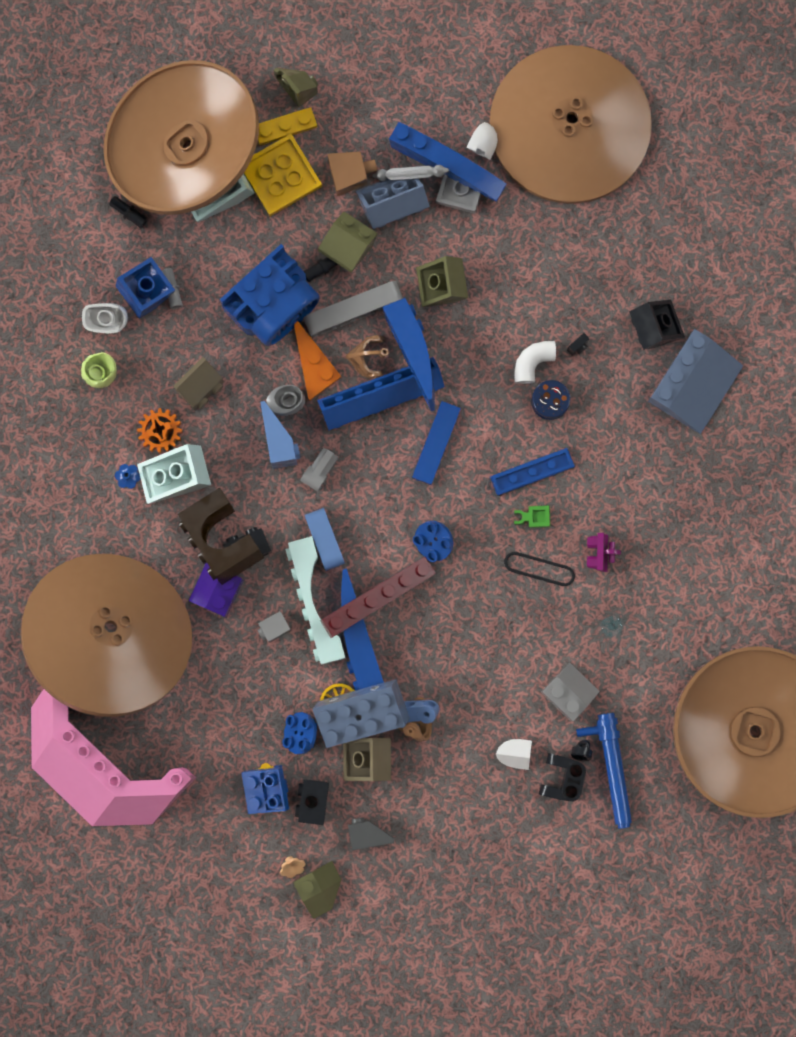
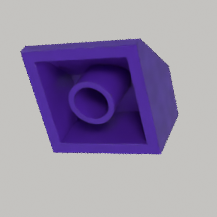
(213, 595)

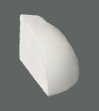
(483, 141)
(515, 753)

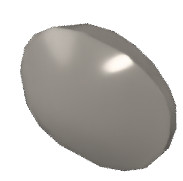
(282, 407)

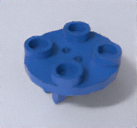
(428, 533)
(299, 733)

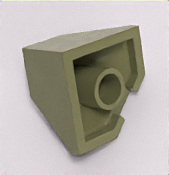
(297, 84)
(319, 889)

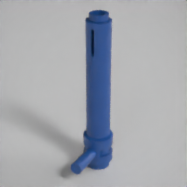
(610, 736)

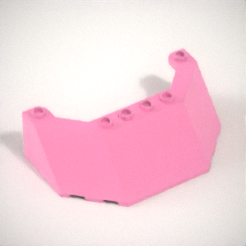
(89, 778)

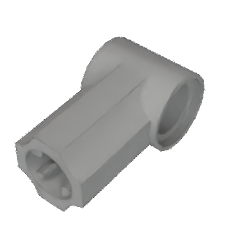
(318, 472)

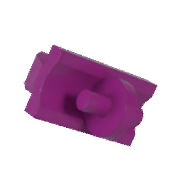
(600, 543)

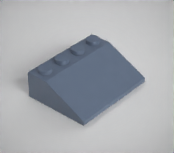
(696, 381)

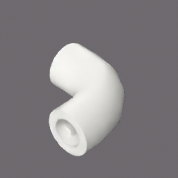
(530, 358)

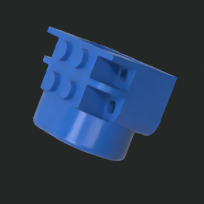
(271, 298)

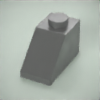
(367, 834)

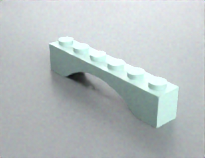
(304, 560)

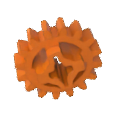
(168, 427)

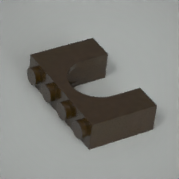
(223, 562)

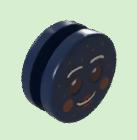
(550, 400)

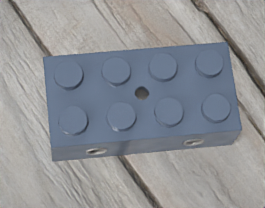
(361, 713)

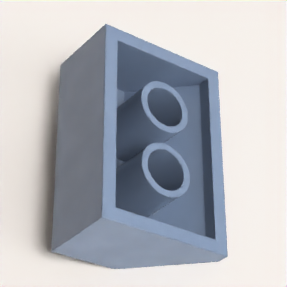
(392, 200)

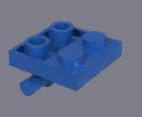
(265, 790)

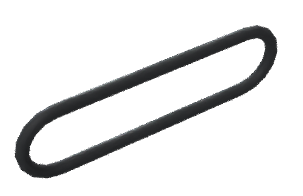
(538, 577)

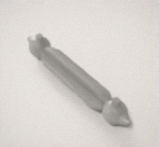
(415, 172)

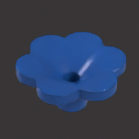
(131, 479)

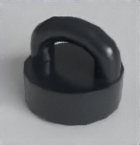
(582, 753)

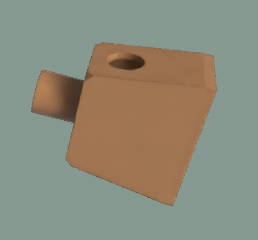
(349, 171)

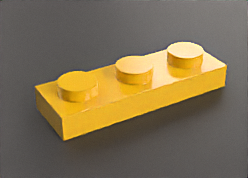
(288, 124)

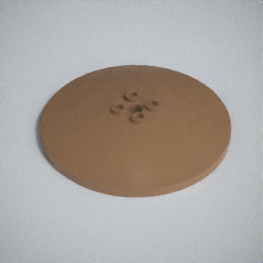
(162, 113)
(564, 158)
(98, 668)
(714, 731)

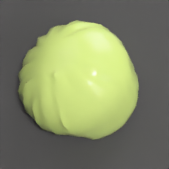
(99, 370)

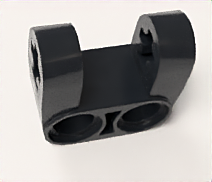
(568, 779)

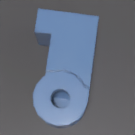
(422, 710)

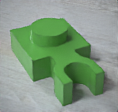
(537, 517)

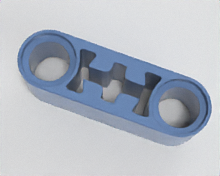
(324, 539)

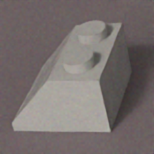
(570, 692)

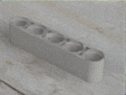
(352, 308)

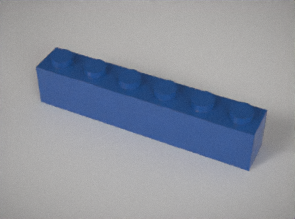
(374, 396)

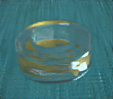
(611, 626)

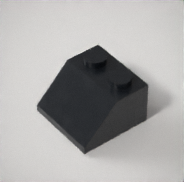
(656, 324)

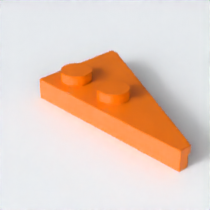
(317, 369)

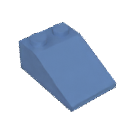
(280, 443)

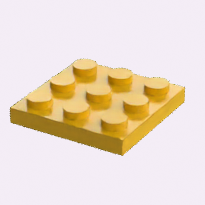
(281, 175)

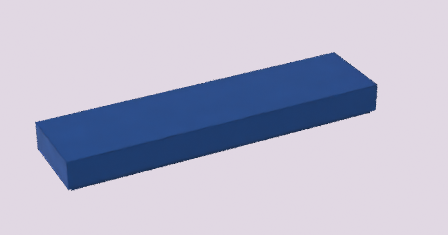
(436, 443)
(532, 471)

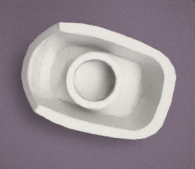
(104, 317)

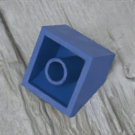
(144, 287)

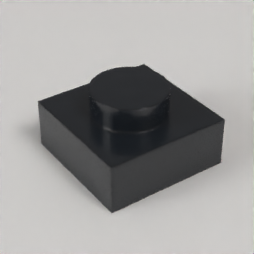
(578, 345)

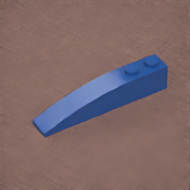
(433, 153)
(412, 344)
(359, 647)

